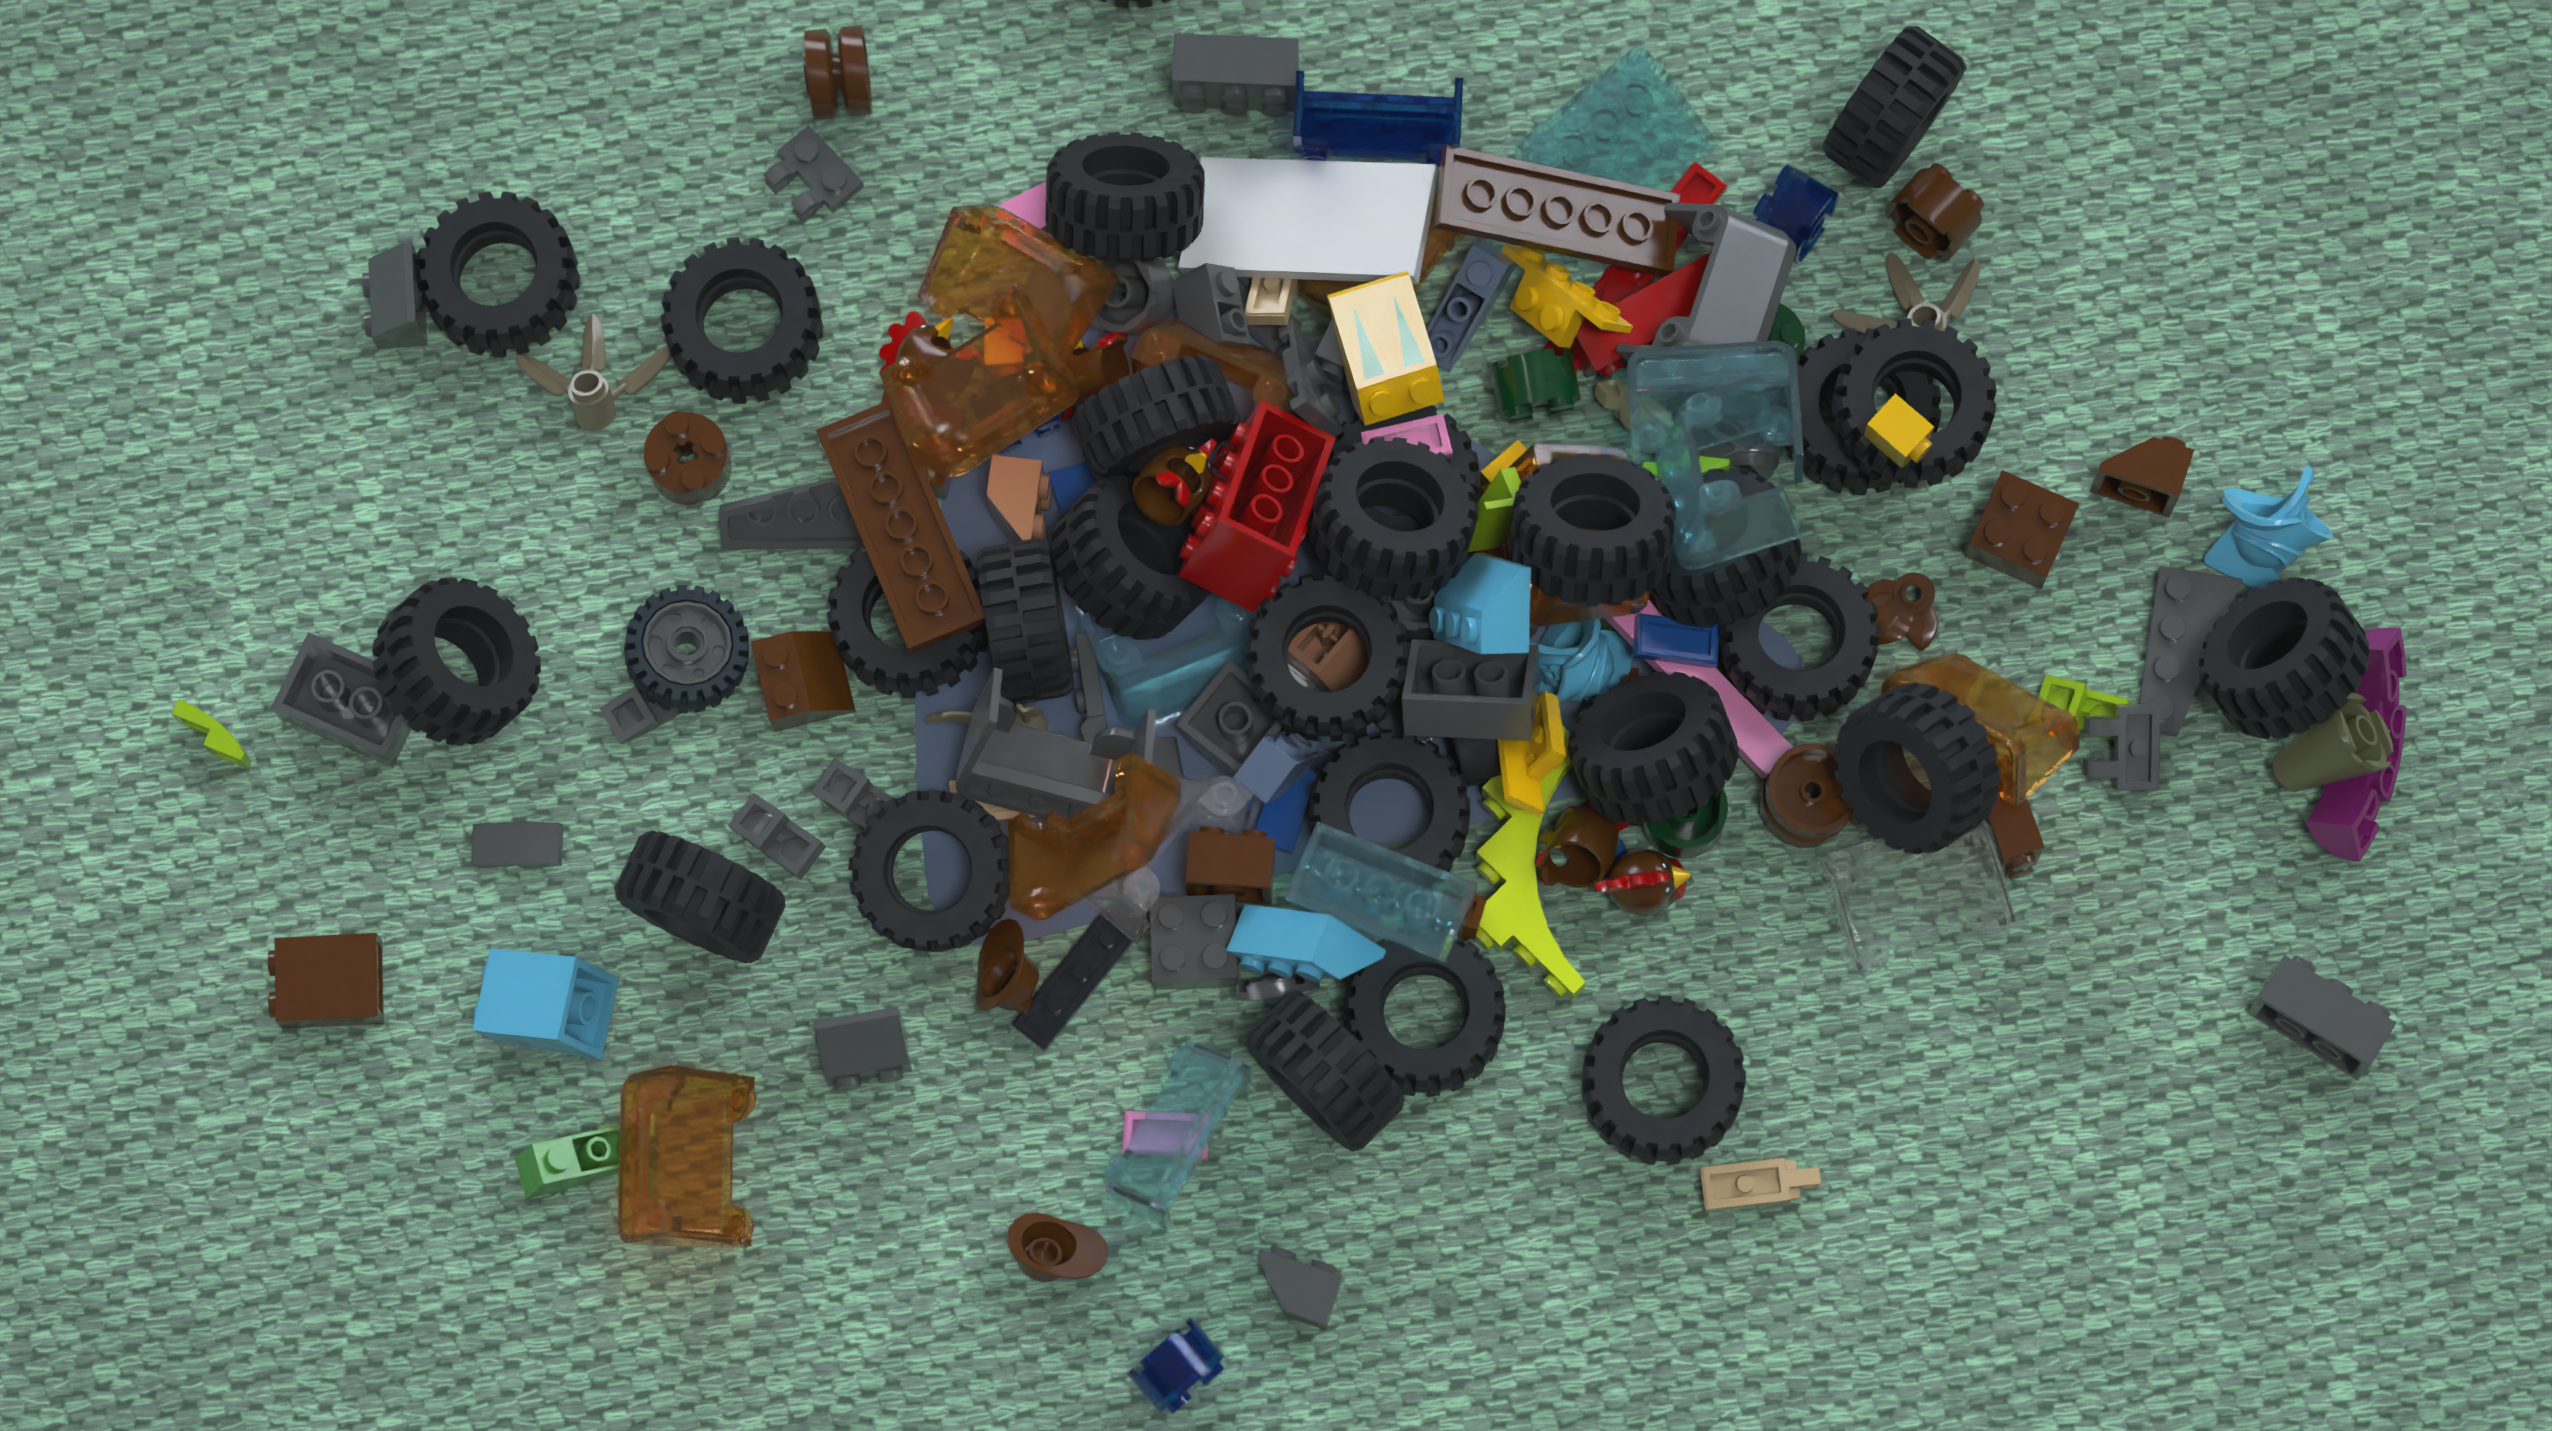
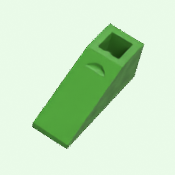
(569, 1161)

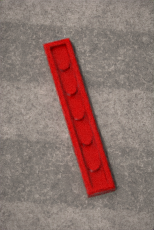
(1617, 282)

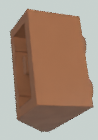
(1018, 495)
(1328, 655)

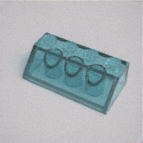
(1382, 892)

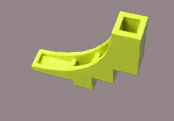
(1515, 909)

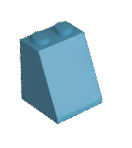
(545, 1002)

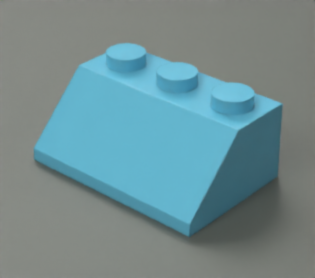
(1485, 607)
(1300, 944)

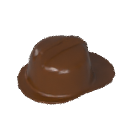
(1005, 971)
(1055, 1248)

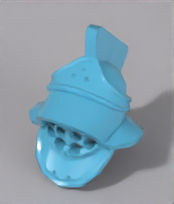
(2266, 534)
(1582, 660)

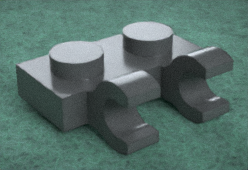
(821, 171)
(2136, 747)

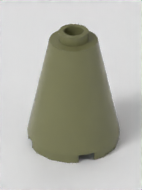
(2337, 750)

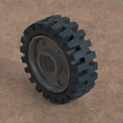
(680, 678)

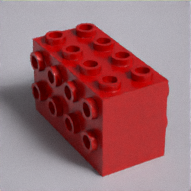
(1256, 507)

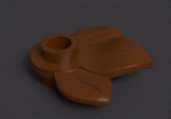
(1901, 616)

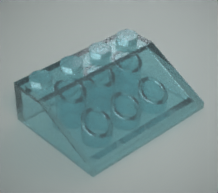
(1623, 128)

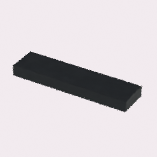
(1072, 982)

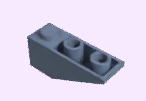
(1468, 302)
(1279, 764)

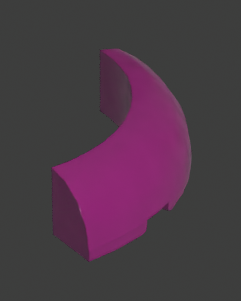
(2348, 808)

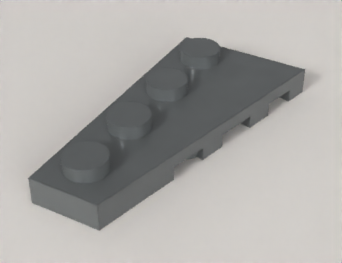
(790, 519)
(2181, 617)

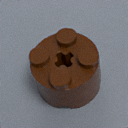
(1935, 213)
(680, 436)

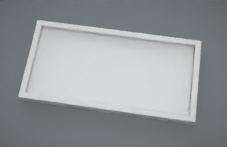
(1314, 218)

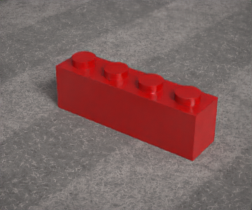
(1645, 312)

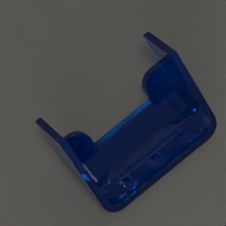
(1375, 124)

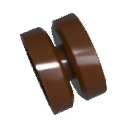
(833, 72)
(1789, 810)

